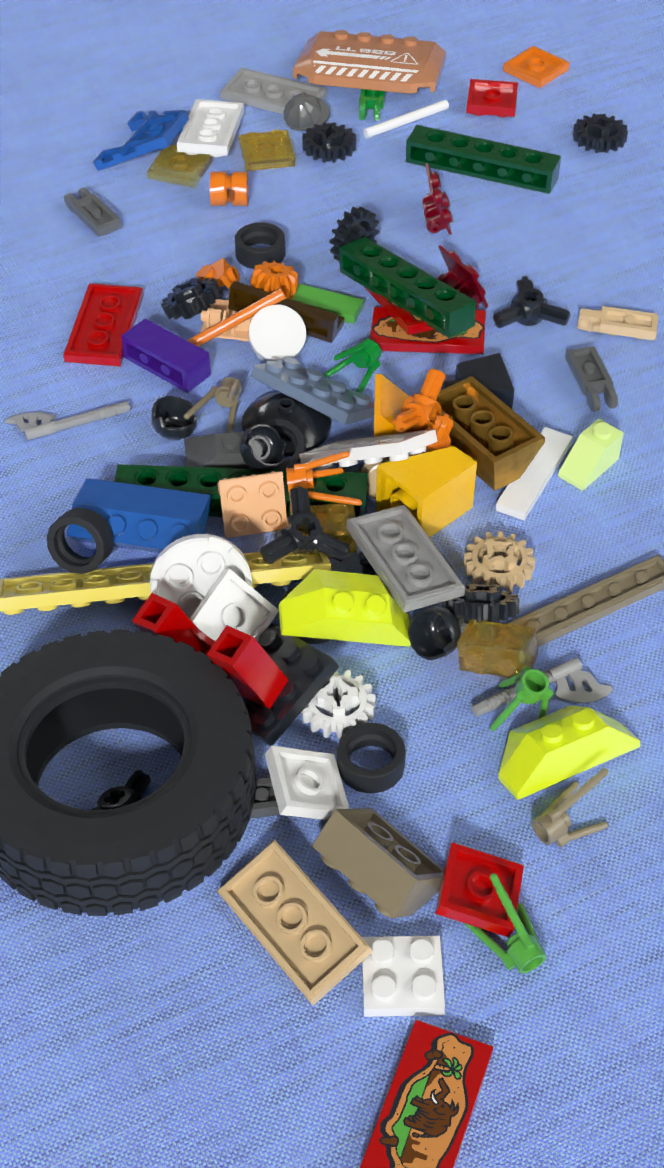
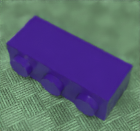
(166, 355)

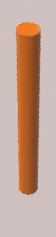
(237, 318)

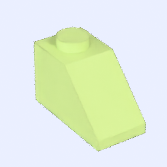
(592, 454)

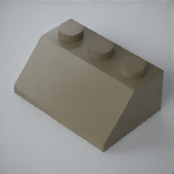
(379, 861)

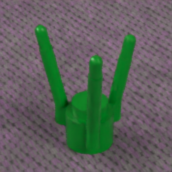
(363, 356)

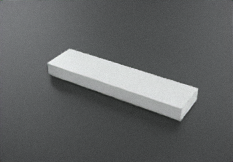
(523, 493)

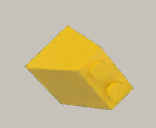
(432, 485)

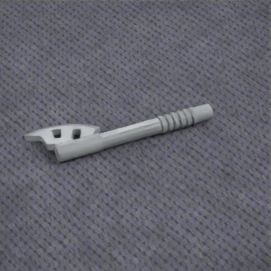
(48, 427)
(557, 674)

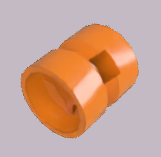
(220, 185)

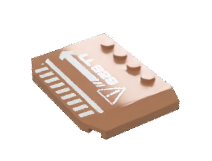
(370, 62)

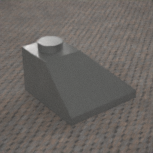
(215, 451)

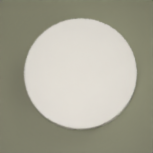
(191, 567)

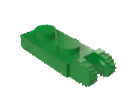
(372, 100)

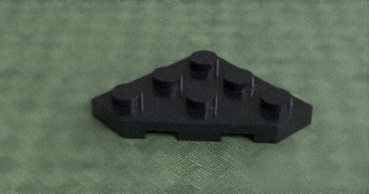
(307, 674)

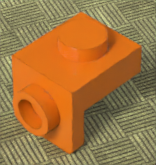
(221, 272)

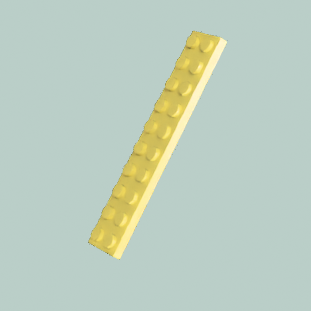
(131, 581)

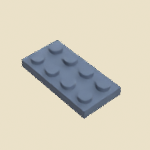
(314, 390)

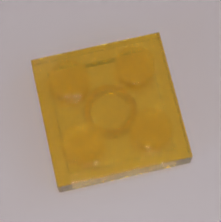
(266, 150)

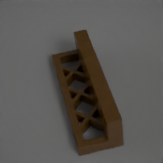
(318, 322)

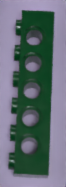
(483, 159)
(407, 286)

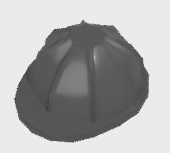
(305, 111)

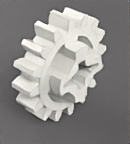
(354, 702)

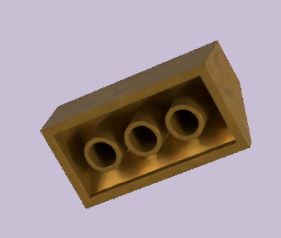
(489, 432)

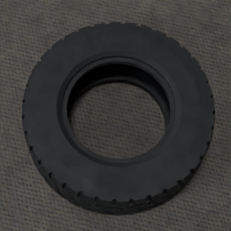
(139, 850)

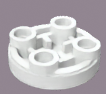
(276, 333)

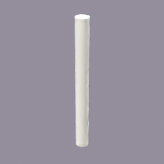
(405, 119)

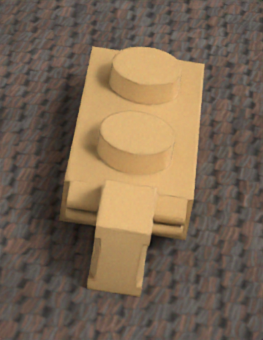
(619, 322)

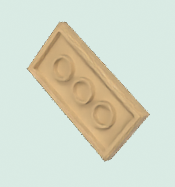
(294, 922)

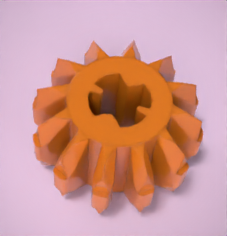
(275, 276)

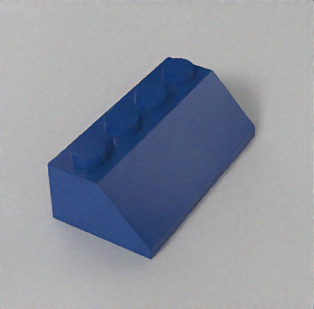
(141, 515)

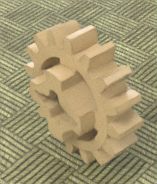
(499, 561)

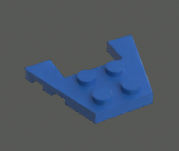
(152, 133)

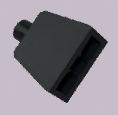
(490, 373)

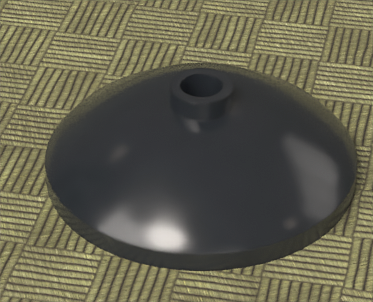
(277, 405)

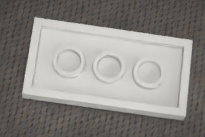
(210, 128)
(373, 449)

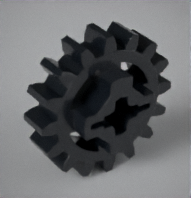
(600, 133)
(329, 142)
(352, 227)
(191, 298)
(484, 604)

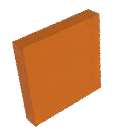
(536, 66)

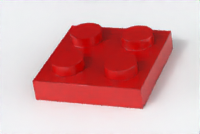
(492, 98)
(469, 894)

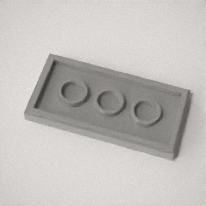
(266, 90)
(405, 558)

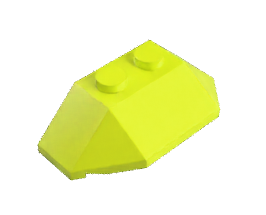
(344, 609)
(560, 748)

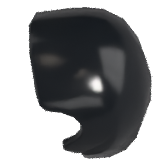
(169, 418)
(262, 447)
(434, 633)

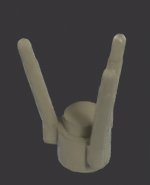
(226, 395)
(554, 822)

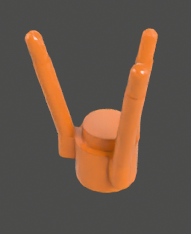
(303, 476)

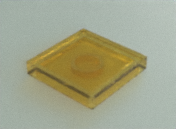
(179, 167)

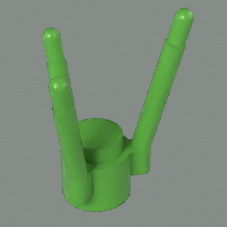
(530, 688)
(524, 948)

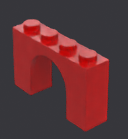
(234, 651)

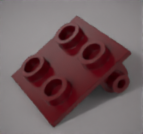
(436, 205)
(462, 277)

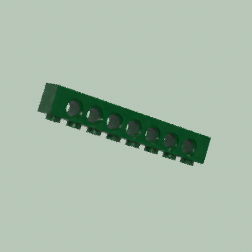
(205, 480)

